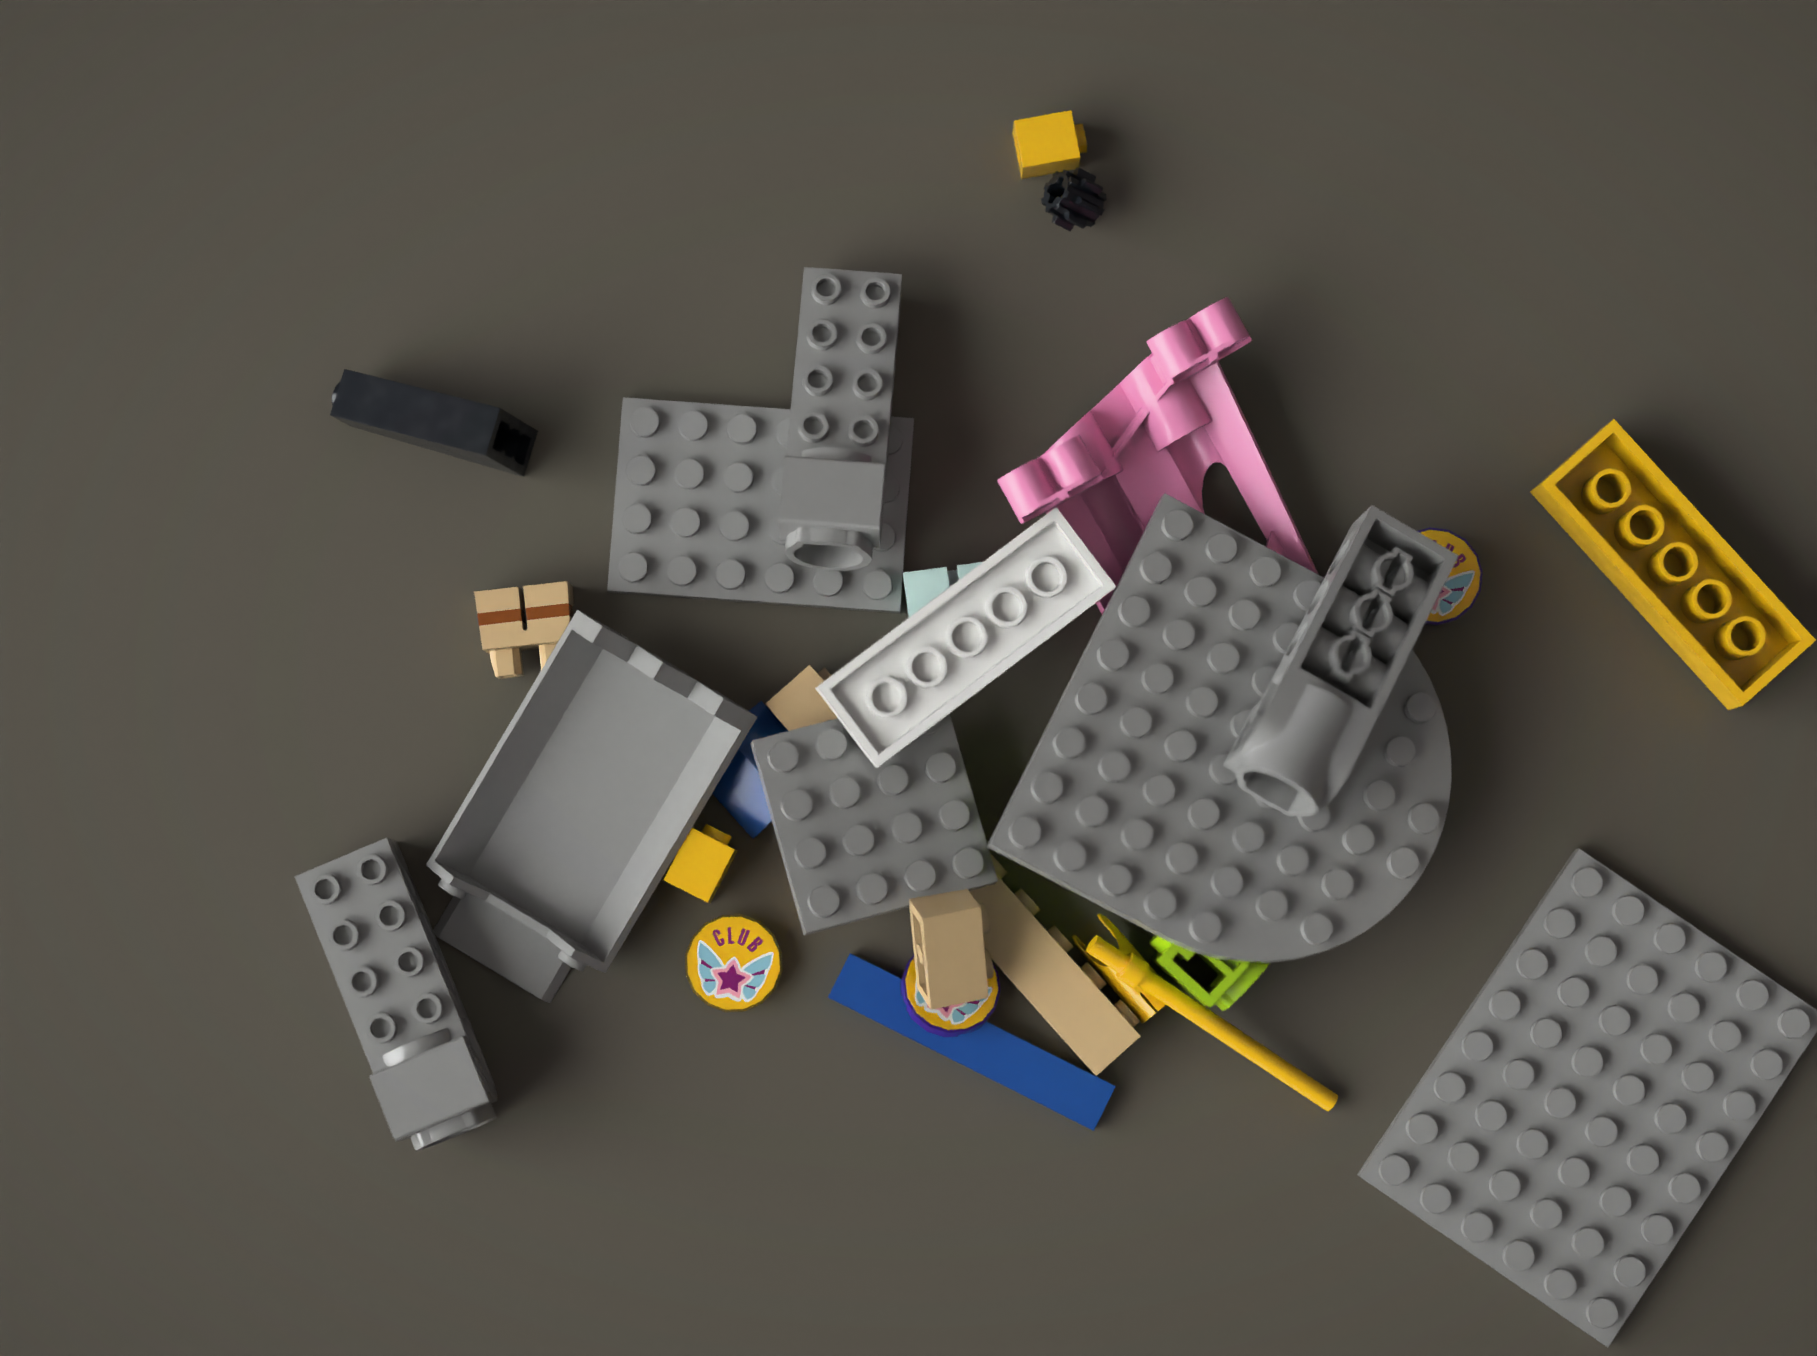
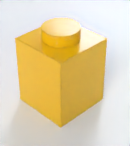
(1048, 144)
(701, 862)

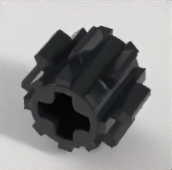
(1073, 199)

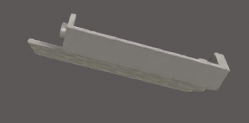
(581, 808)

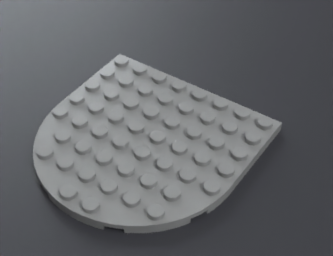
(1133, 780)

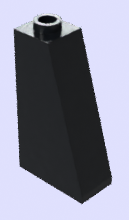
(434, 421)

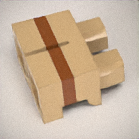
(504, 623)

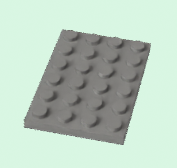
(705, 504)

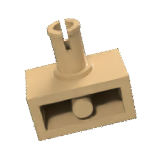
(950, 948)

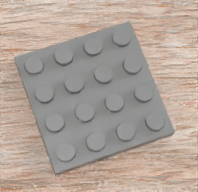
(867, 835)

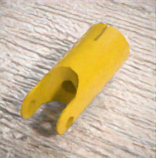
(1137, 999)

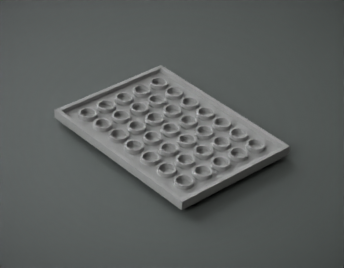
(1591, 1096)

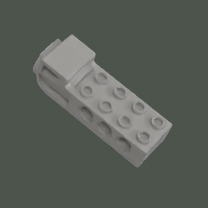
(840, 418)
(1340, 665)
(399, 995)

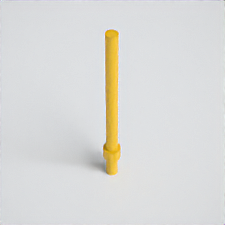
(1136, 972)

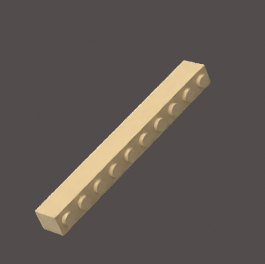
(1016, 940)

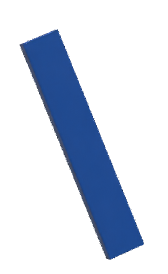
(985, 1050)

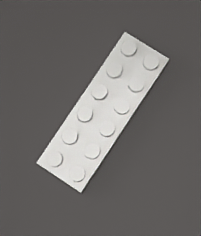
(965, 637)

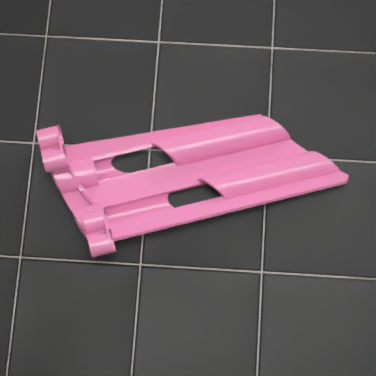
(1156, 440)

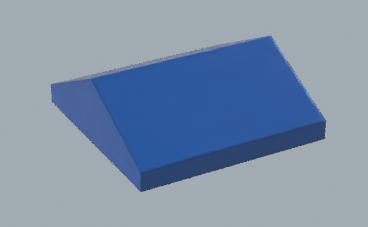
(740, 785)

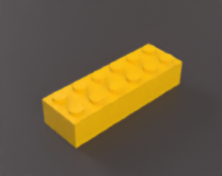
(1673, 566)

